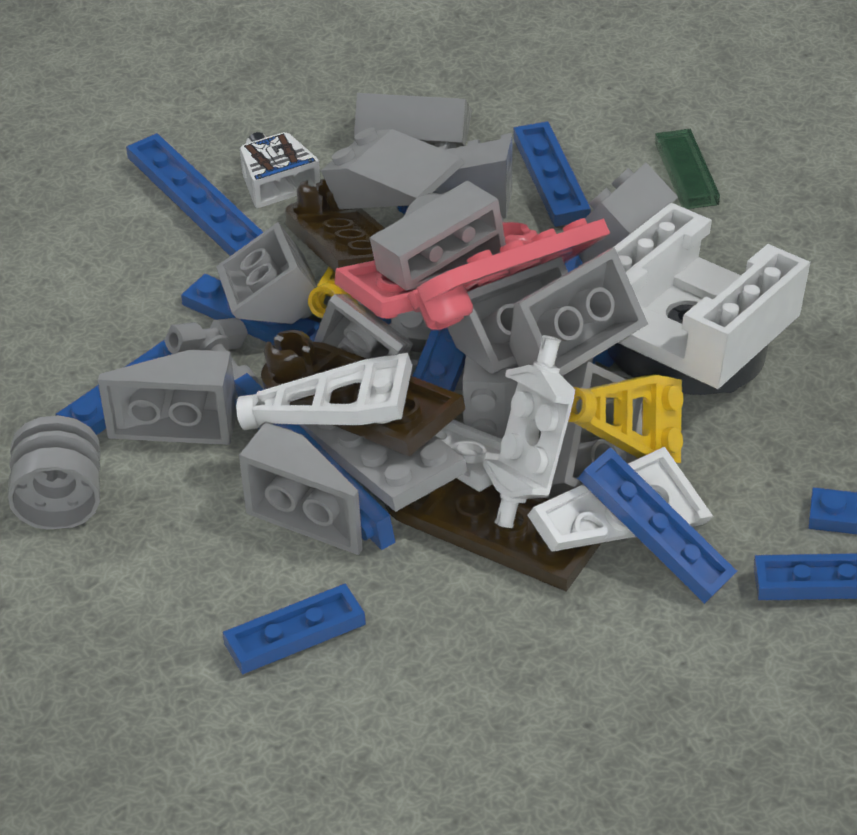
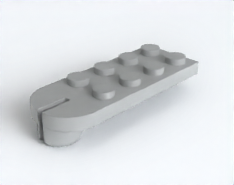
(386, 472)

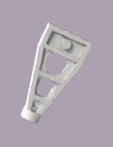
(379, 399)

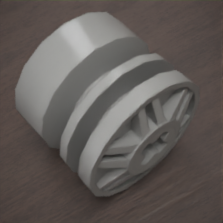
(54, 473)

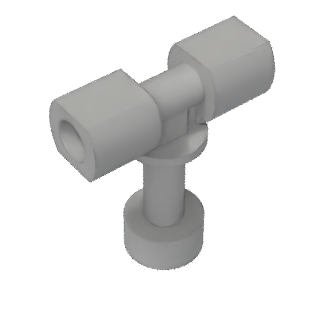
(221, 336)

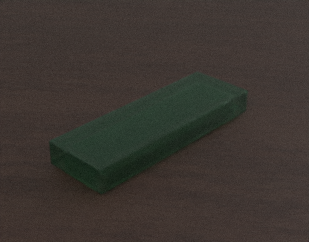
(687, 169)

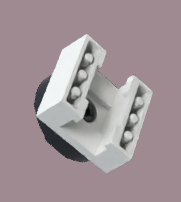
(701, 317)

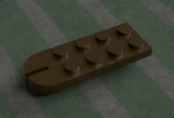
(332, 233)
(426, 405)
(468, 521)

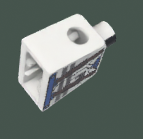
(276, 167)

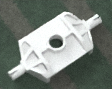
(525, 461)

